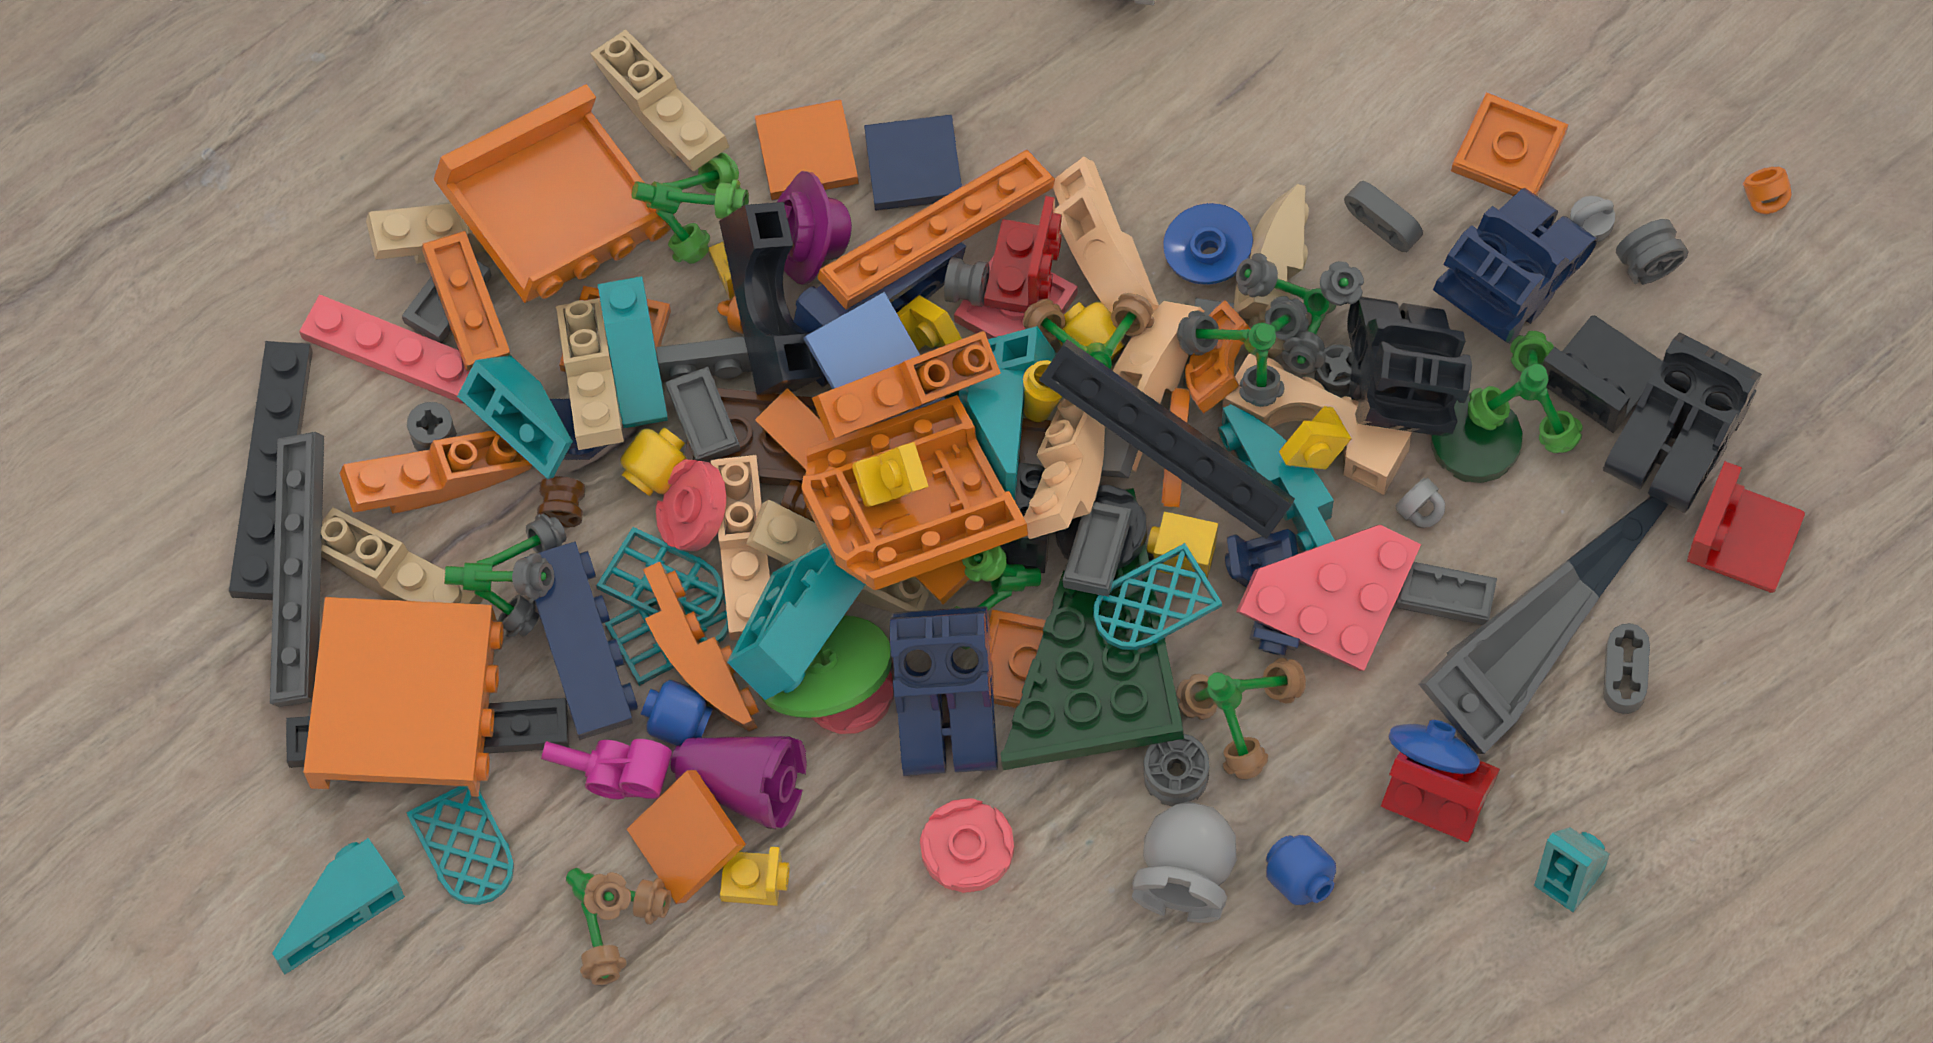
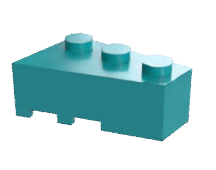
(793, 621)

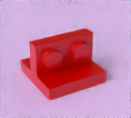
(1439, 797)

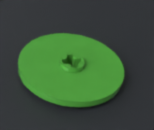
(841, 674)

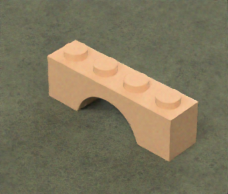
(1370, 455)

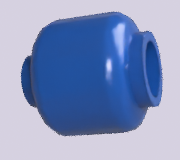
(675, 713)
(1300, 869)

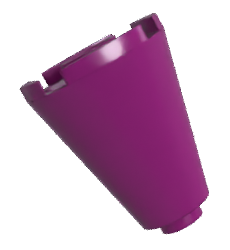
(747, 774)

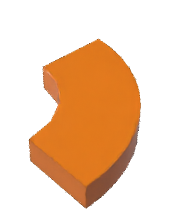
(1212, 374)
(1172, 484)

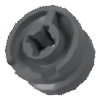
(1652, 251)
(1182, 788)

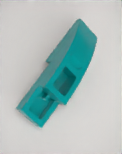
(1259, 449)

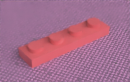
(385, 347)

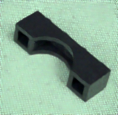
(756, 253)

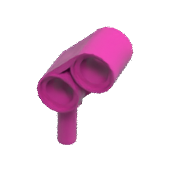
(616, 768)

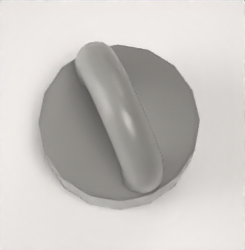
(1594, 215)
(1417, 498)

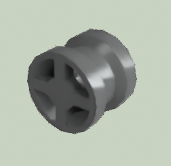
(966, 281)
(1337, 363)
(432, 414)

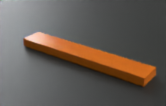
(935, 229)
(798, 428)

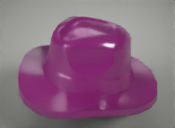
(817, 227)

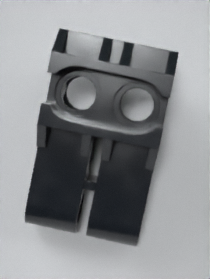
(1406, 366)
(1692, 399)

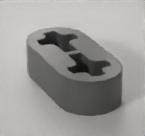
(1383, 216)
(1616, 668)

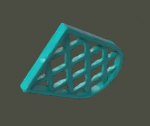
(1128, 579)
(456, 828)

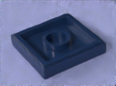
(912, 161)

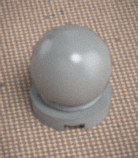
(1187, 859)

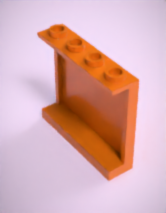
(549, 196)
(403, 693)

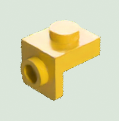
(1316, 441)

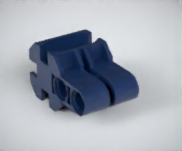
(1514, 262)
(968, 691)

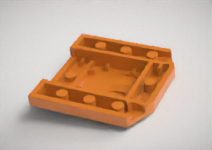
(902, 538)

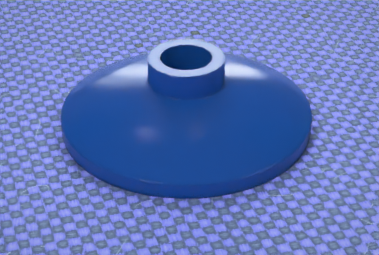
(1203, 228)
(1434, 746)

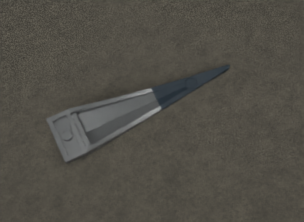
(1501, 664)

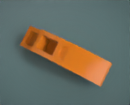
(906, 385)
(432, 476)
(700, 664)

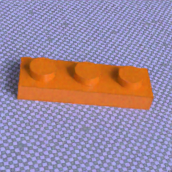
(465, 298)

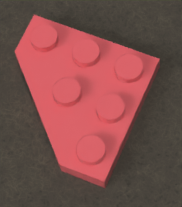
(1334, 593)

